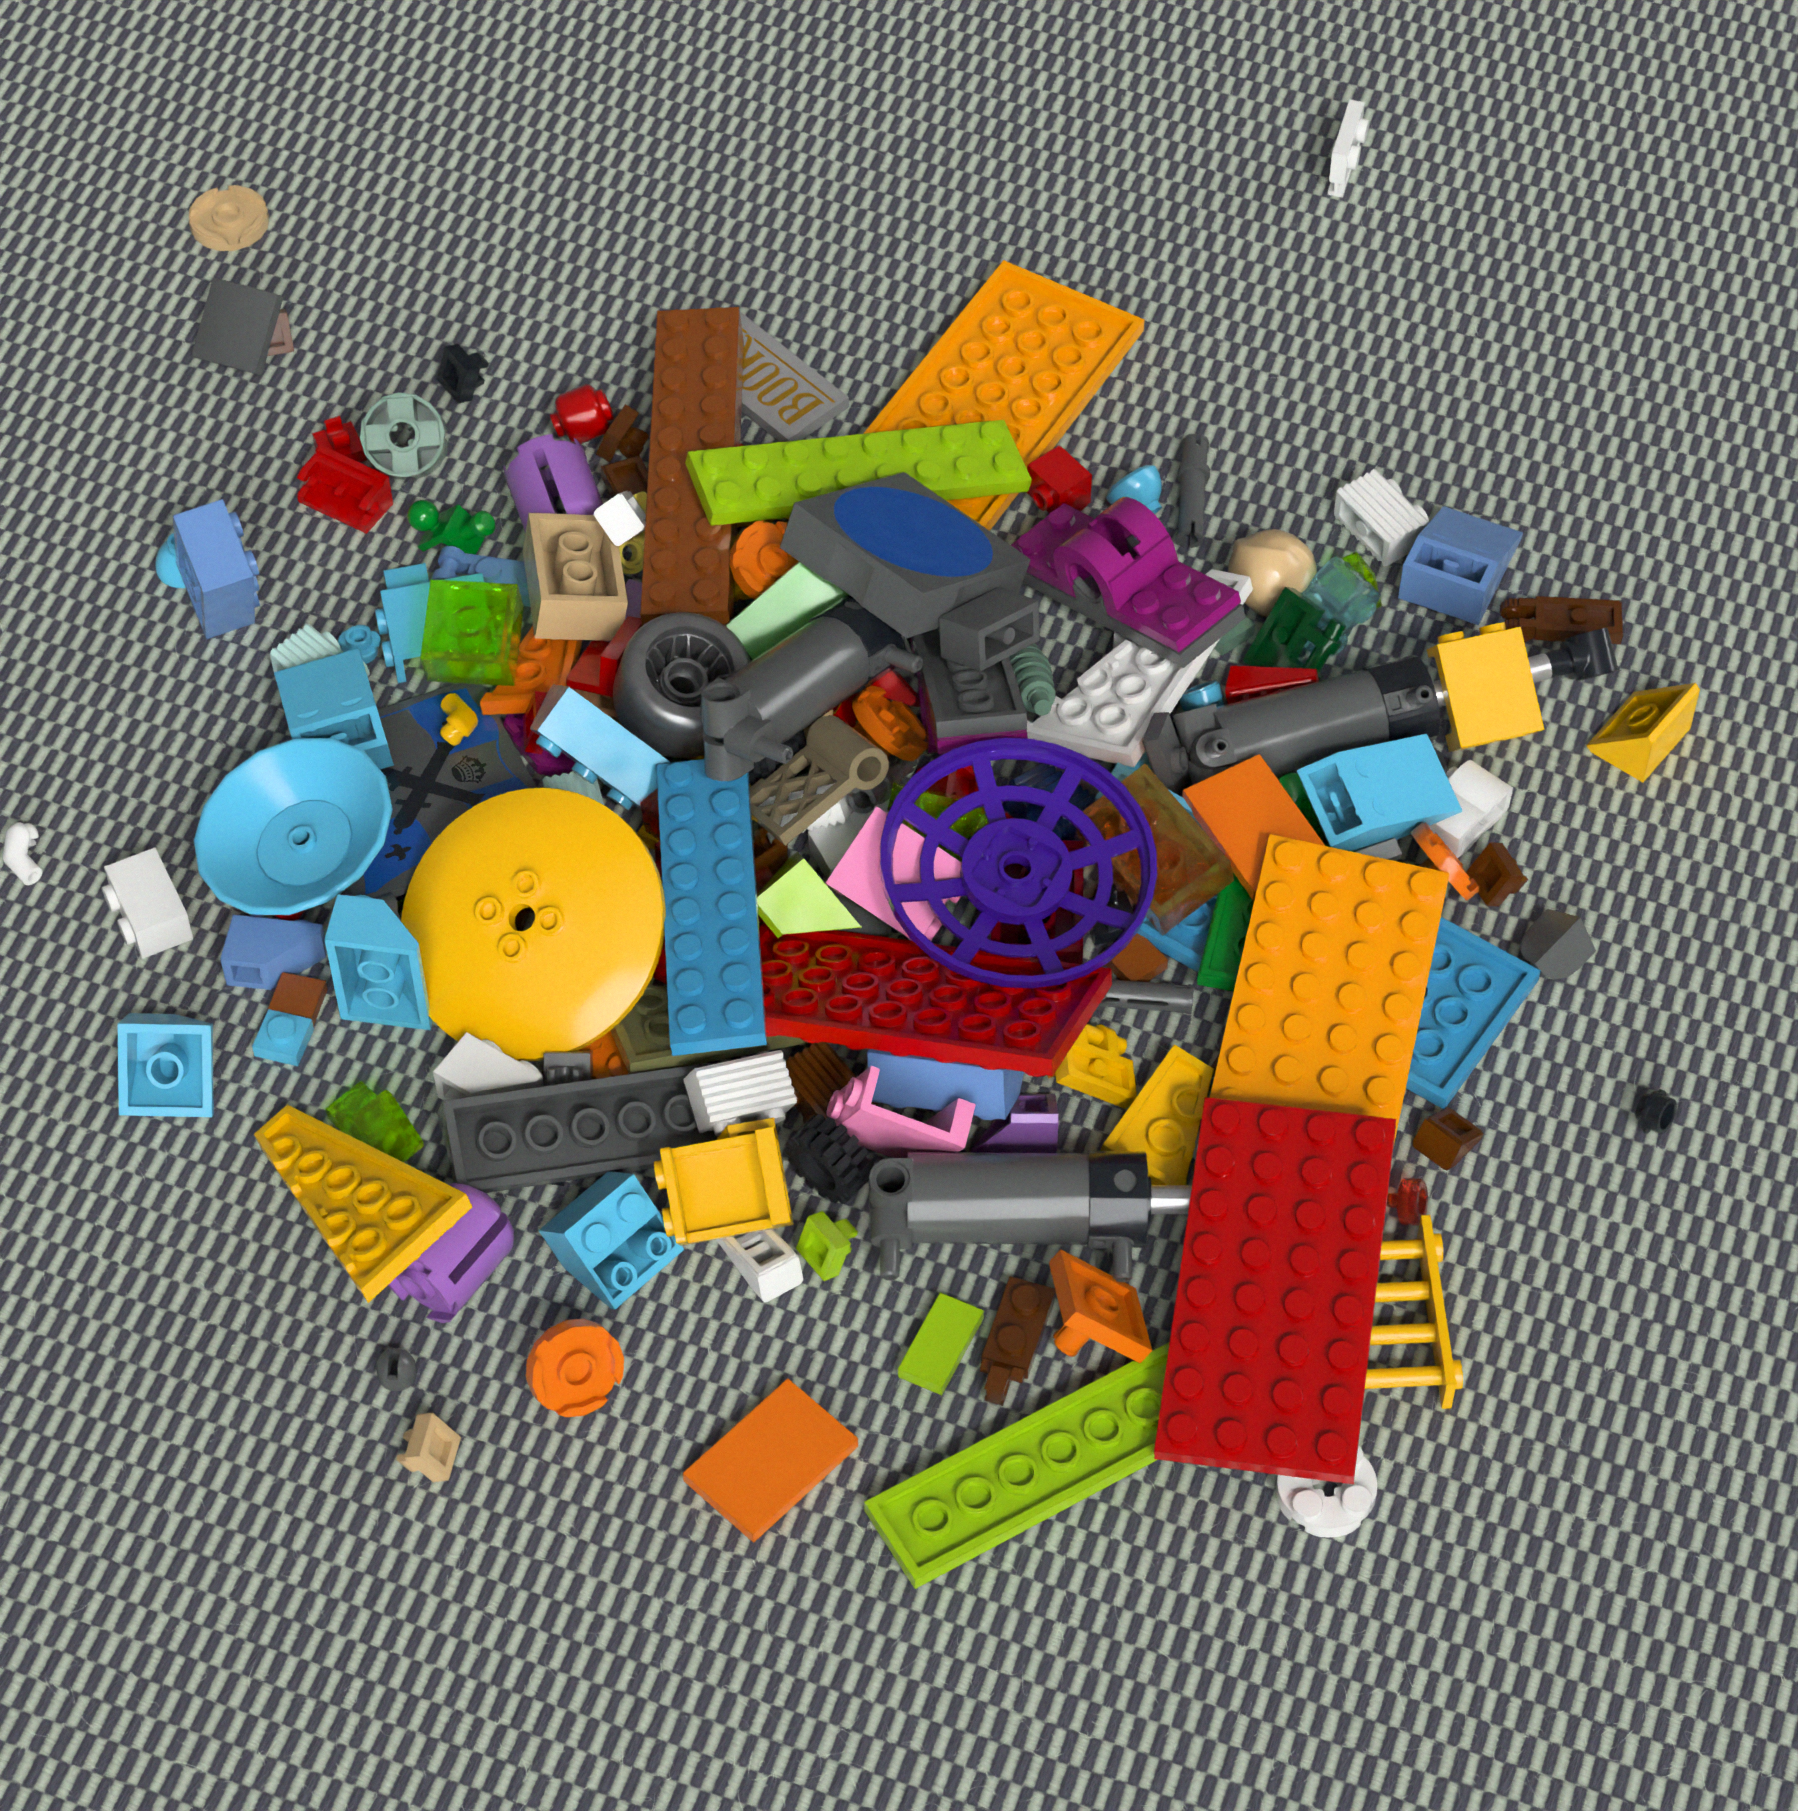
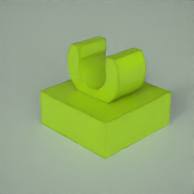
(825, 1244)

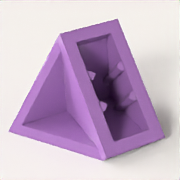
(1027, 1128)

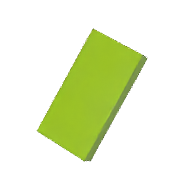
(940, 1343)

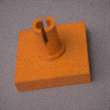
(1097, 1309)

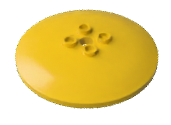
(591, 932)

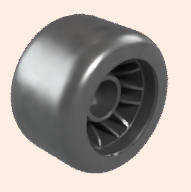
(664, 676)

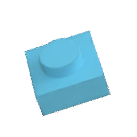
(283, 1037)

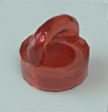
(1410, 1201)

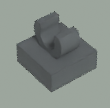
(567, 1067)

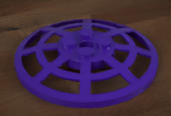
(1023, 843)

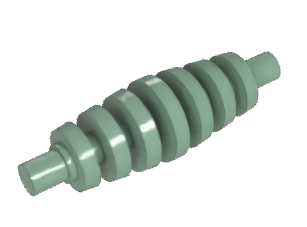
(1034, 679)

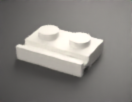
(1347, 147)

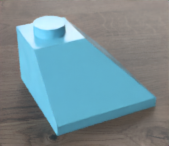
(165, 1066)

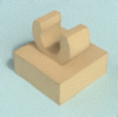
(430, 1448)

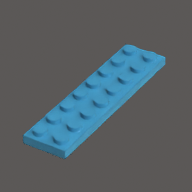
(709, 911)

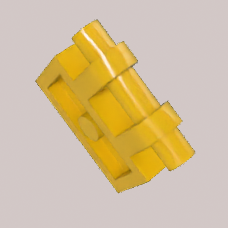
(1097, 1067)

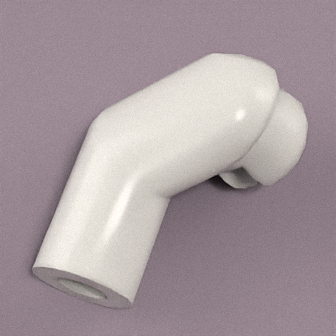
(15, 852)

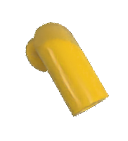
(460, 719)

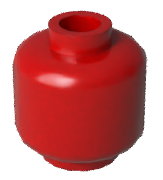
(582, 414)

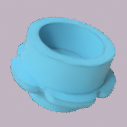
(362, 638)

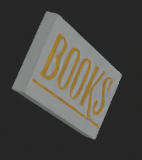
(783, 390)

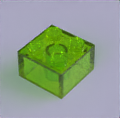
(472, 632)

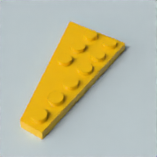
(361, 1200)

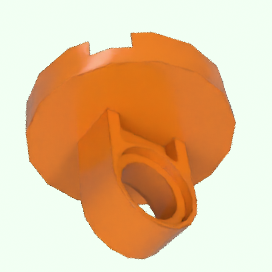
(757, 557)
(574, 1367)

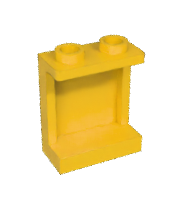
(1486, 686)
(724, 1187)

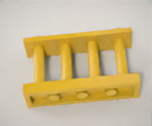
(1446, 1372)

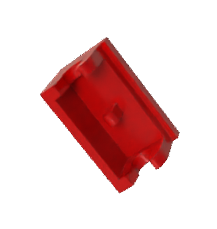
(344, 489)

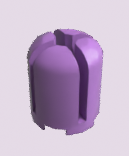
(567, 477)
(458, 1260)

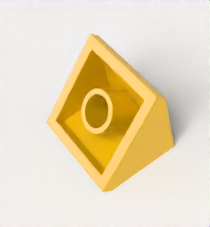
(1646, 729)

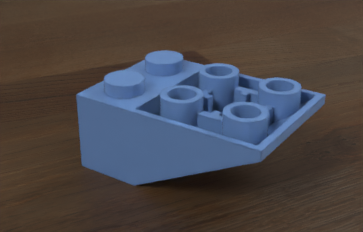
(1457, 564)

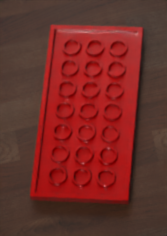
(903, 1002)
(1276, 1291)

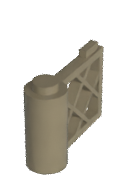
(835, 756)

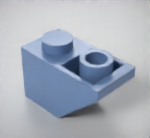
(263, 948)

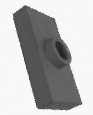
(1165, 755)

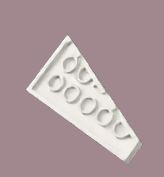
(1119, 696)

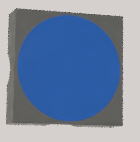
(901, 551)

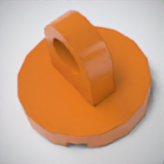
(889, 724)
(1444, 860)

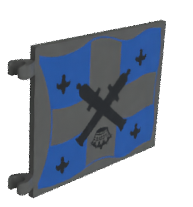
(435, 782)

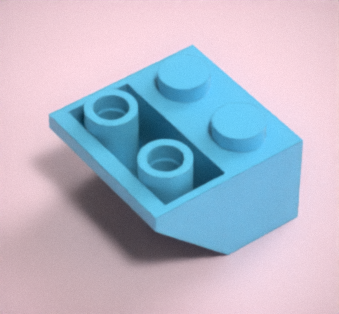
(611, 1238)

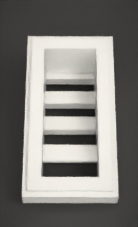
(621, 518)
(771, 1276)

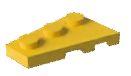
(1166, 1117)

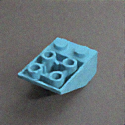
(335, 702)
(1378, 792)

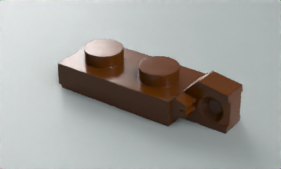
(1015, 1336)

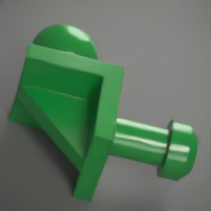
(451, 527)

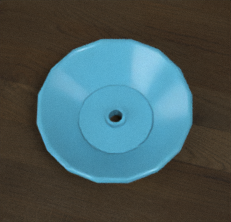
(275, 803)

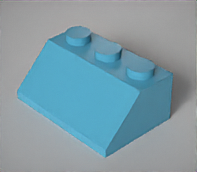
(597, 746)
(375, 965)

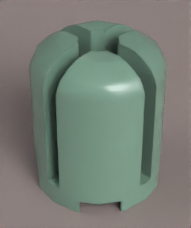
(386, 419)

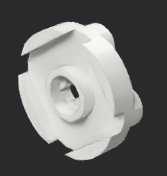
(1334, 1514)

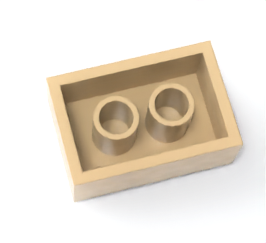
(573, 578)

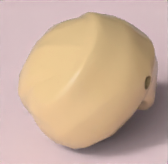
(1272, 562)

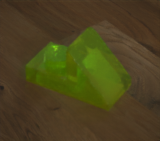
(375, 1121)

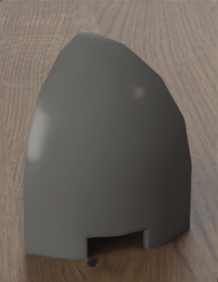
(1557, 944)

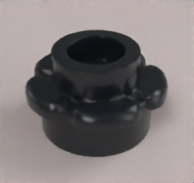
(1656, 1112)

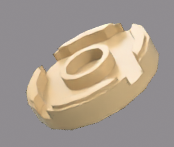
(228, 218)

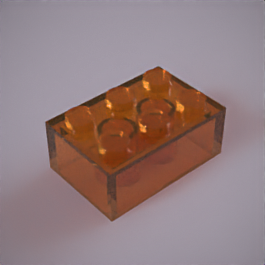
(1188, 861)

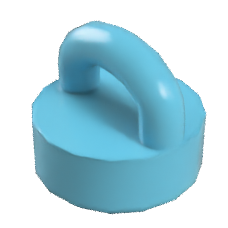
(1202, 696)

